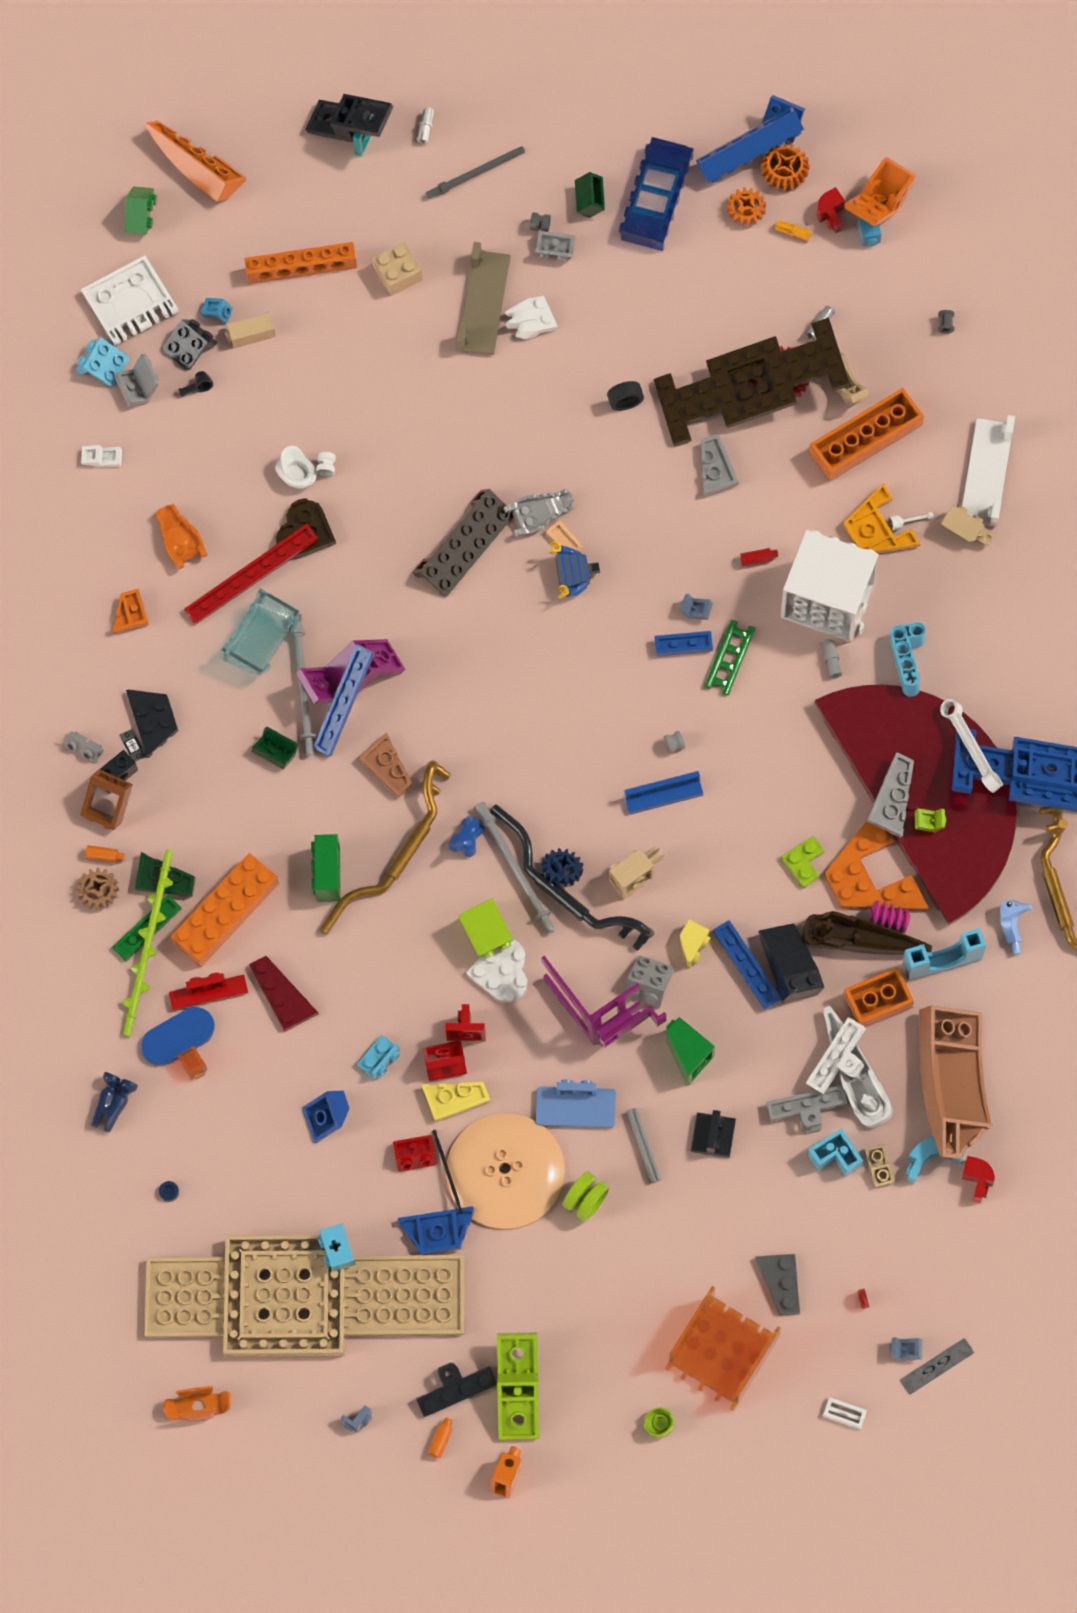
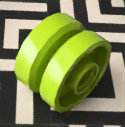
(586, 1196)

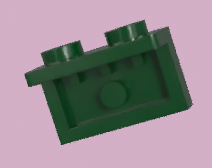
(275, 748)

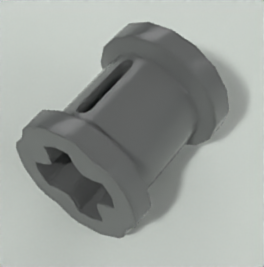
(946, 321)

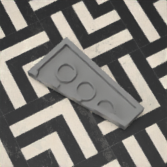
(890, 804)

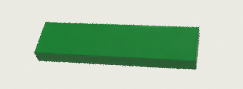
(133, 941)

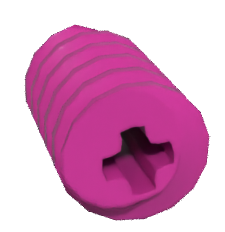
(889, 916)

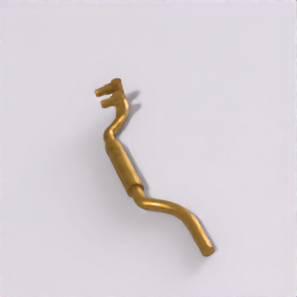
(405, 853)
(1051, 877)

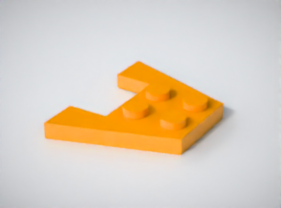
(870, 529)

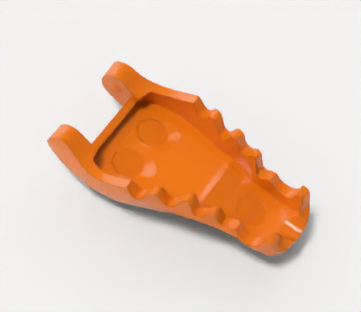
(180, 537)

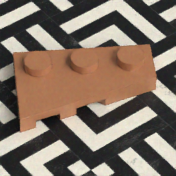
(386, 765)

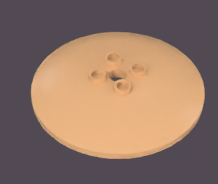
(509, 1198)

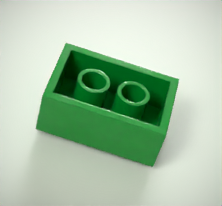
(326, 867)

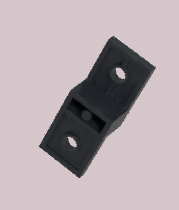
(349, 117)

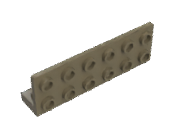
(483, 301)

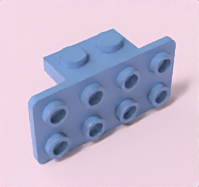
(576, 1105)

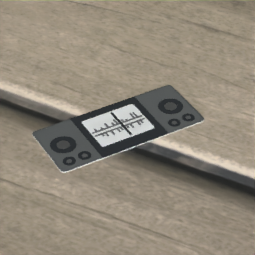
(133, 745)

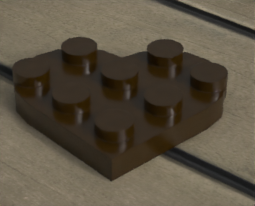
(311, 513)

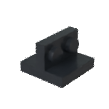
(713, 1134)

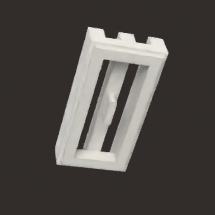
(843, 1421)

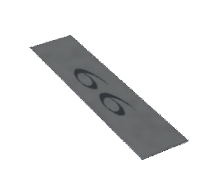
(937, 1366)

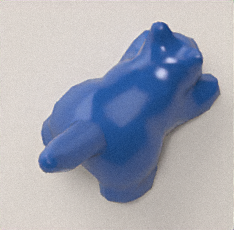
(466, 837)

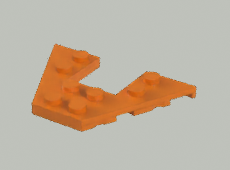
(853, 884)

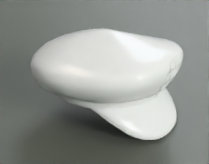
(295, 468)

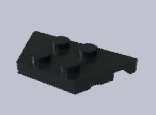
(153, 718)

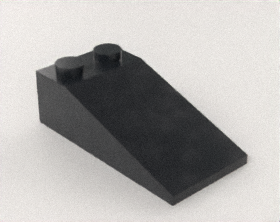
(791, 963)

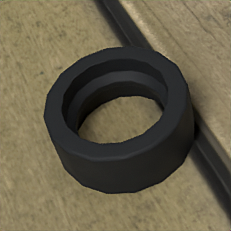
(625, 395)

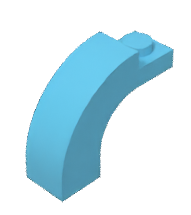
(920, 1155)

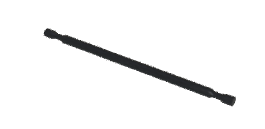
(447, 1170)

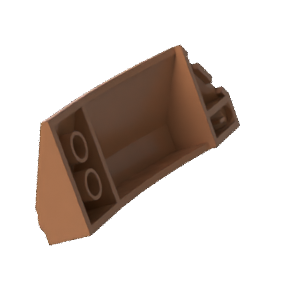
(953, 1078)

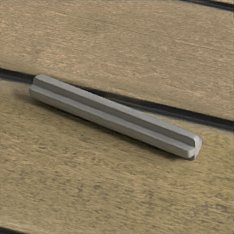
(644, 1146)

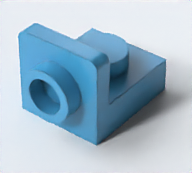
(216, 308)

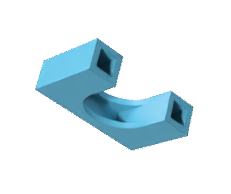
(920, 963)

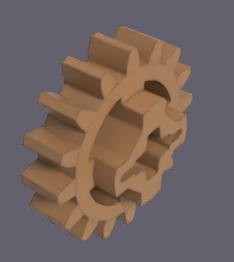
(108, 884)

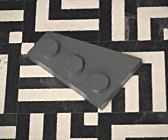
(781, 1279)

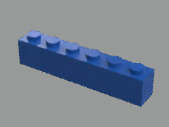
(749, 145)

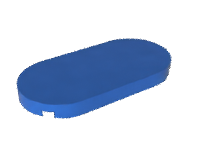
(177, 1035)

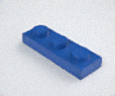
(683, 643)

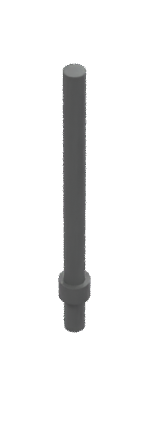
(445, 186)

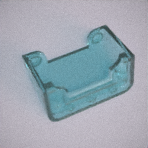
(260, 634)

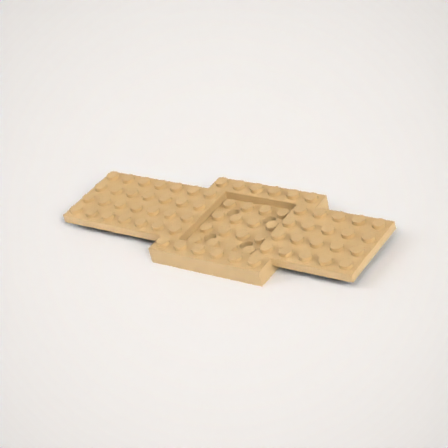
(367, 1299)

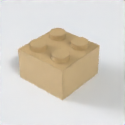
(397, 268)

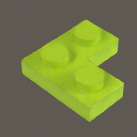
(799, 861)

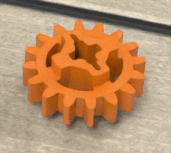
(746, 206)

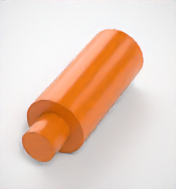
(103, 854)
(440, 1438)

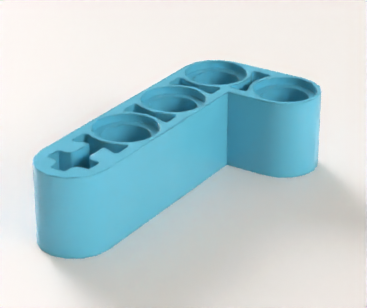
(902, 640)

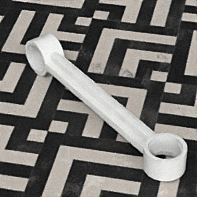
(990, 778)

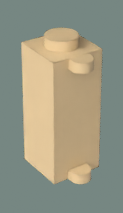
(250, 330)

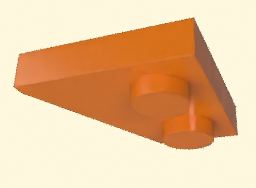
(130, 612)

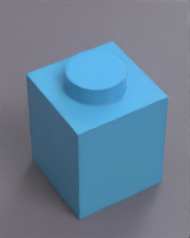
(868, 233)

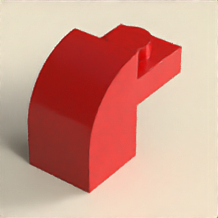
(828, 207)
(981, 1172)

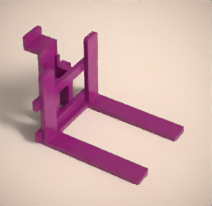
(615, 1026)

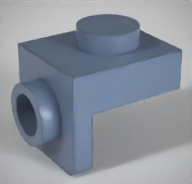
(696, 608)
(906, 1349)
(363, 1418)

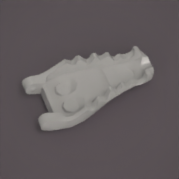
(537, 511)

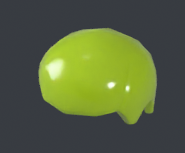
(659, 1422)

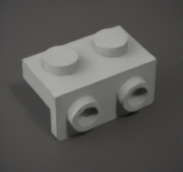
(555, 244)

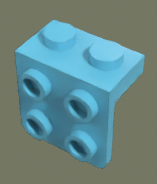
(102, 361)

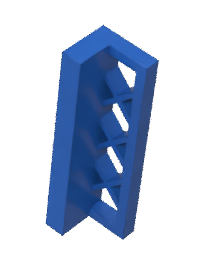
(663, 792)

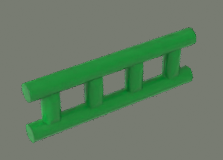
(733, 668)

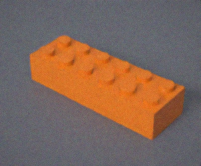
(866, 434)
(225, 909)

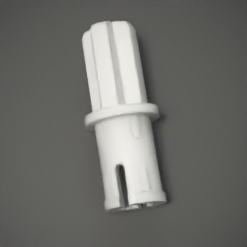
(425, 125)

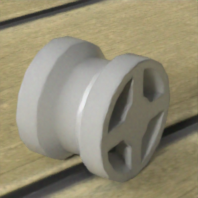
(674, 741)

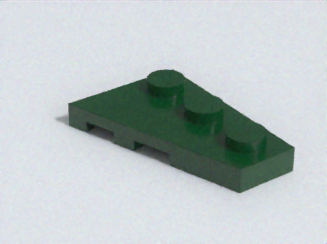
(149, 875)

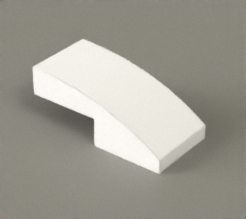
(101, 457)

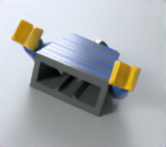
(572, 570)

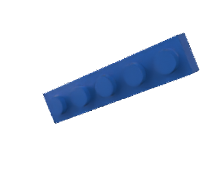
(747, 965)

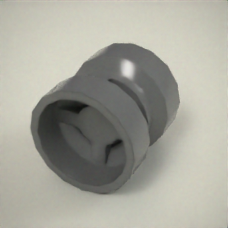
(535, 222)

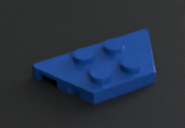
(438, 1230)

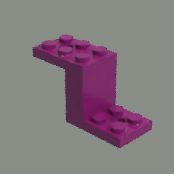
(323, 682)

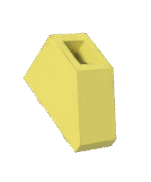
(692, 940)

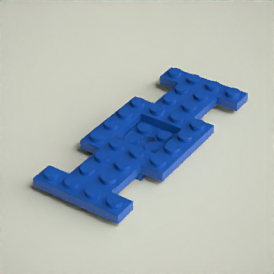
(1022, 768)

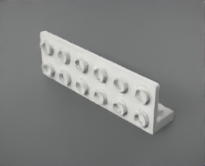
(988, 469)

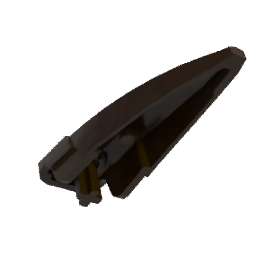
(855, 934)

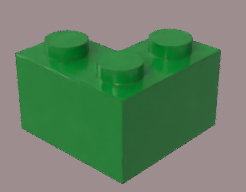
(138, 207)

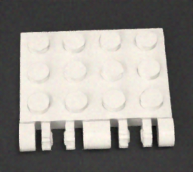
(128, 297)

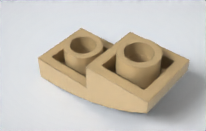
(879, 1165)

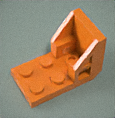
(882, 193)

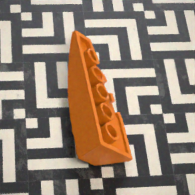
(206, 172)

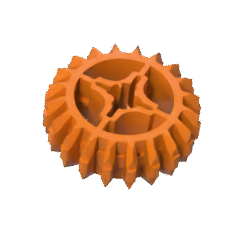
(786, 160)

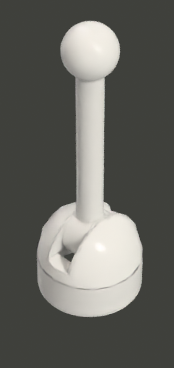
(896, 522)

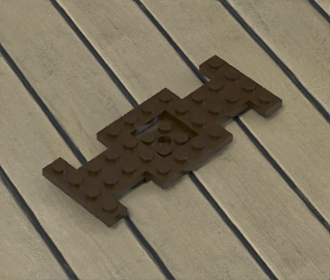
(730, 392)

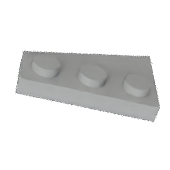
(716, 466)

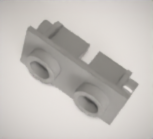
(76, 743)

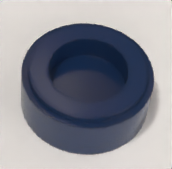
(169, 1191)

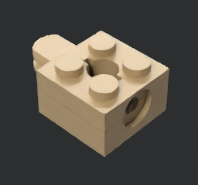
(634, 871)

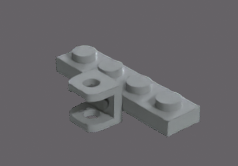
(807, 1106)

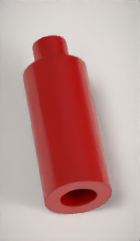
(758, 556)

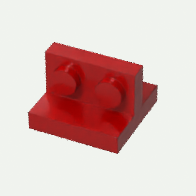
(464, 1029)
(444, 1060)

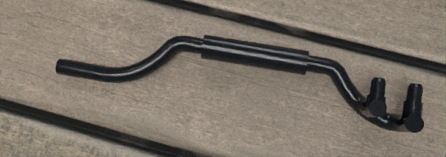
(563, 897)

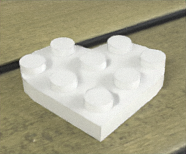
(502, 973)

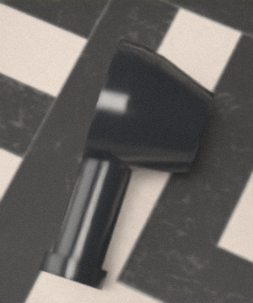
(202, 384)

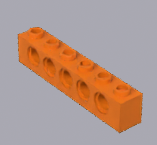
(300, 262)

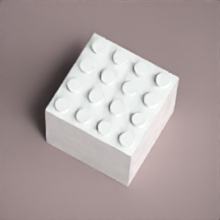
(829, 585)

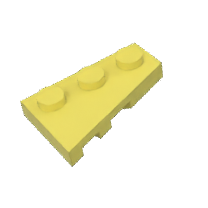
(453, 1099)

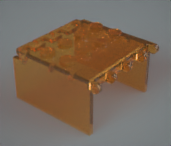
(722, 1349)

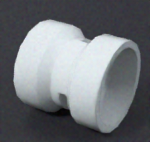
(326, 463)

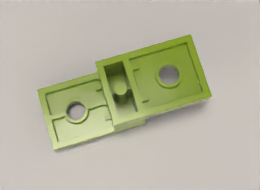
(518, 1386)

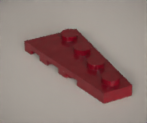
(284, 998)

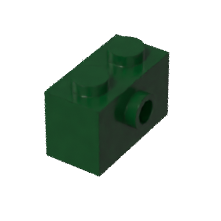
(589, 194)

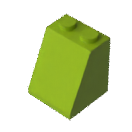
(486, 928)

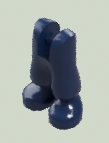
(111, 1103)

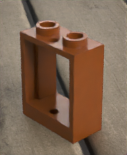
(110, 784)

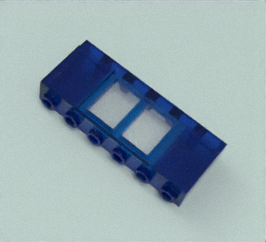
(656, 193)

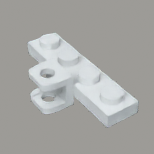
(838, 1057)

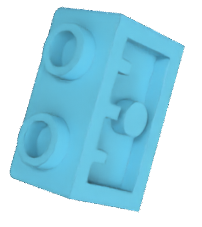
(379, 1057)

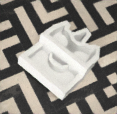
(531, 318)

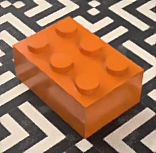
(878, 998)

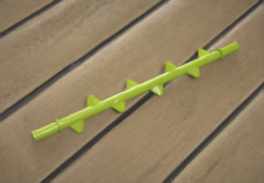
(147, 952)

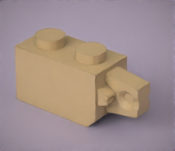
(966, 526)

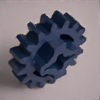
(571, 870)

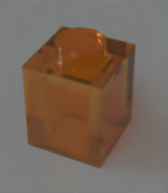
(192, 1063)

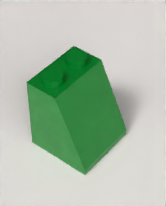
(688, 1048)

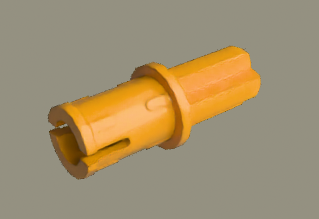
(793, 230)

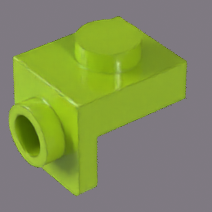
(930, 820)

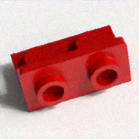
(414, 1153)

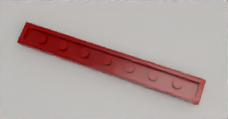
(251, 574)

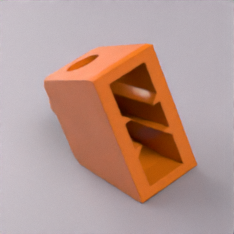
(506, 1472)

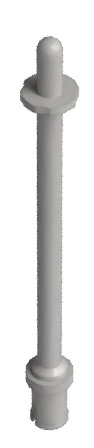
(298, 633)
(489, 821)

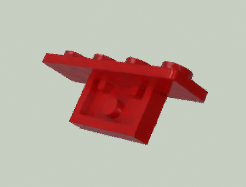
(207, 990)

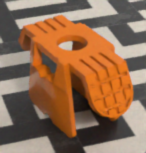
(182, 1408)

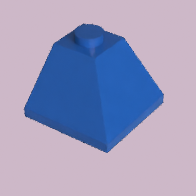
(326, 1114)

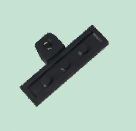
(455, 1388)

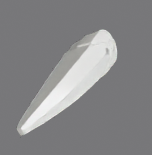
(865, 1091)

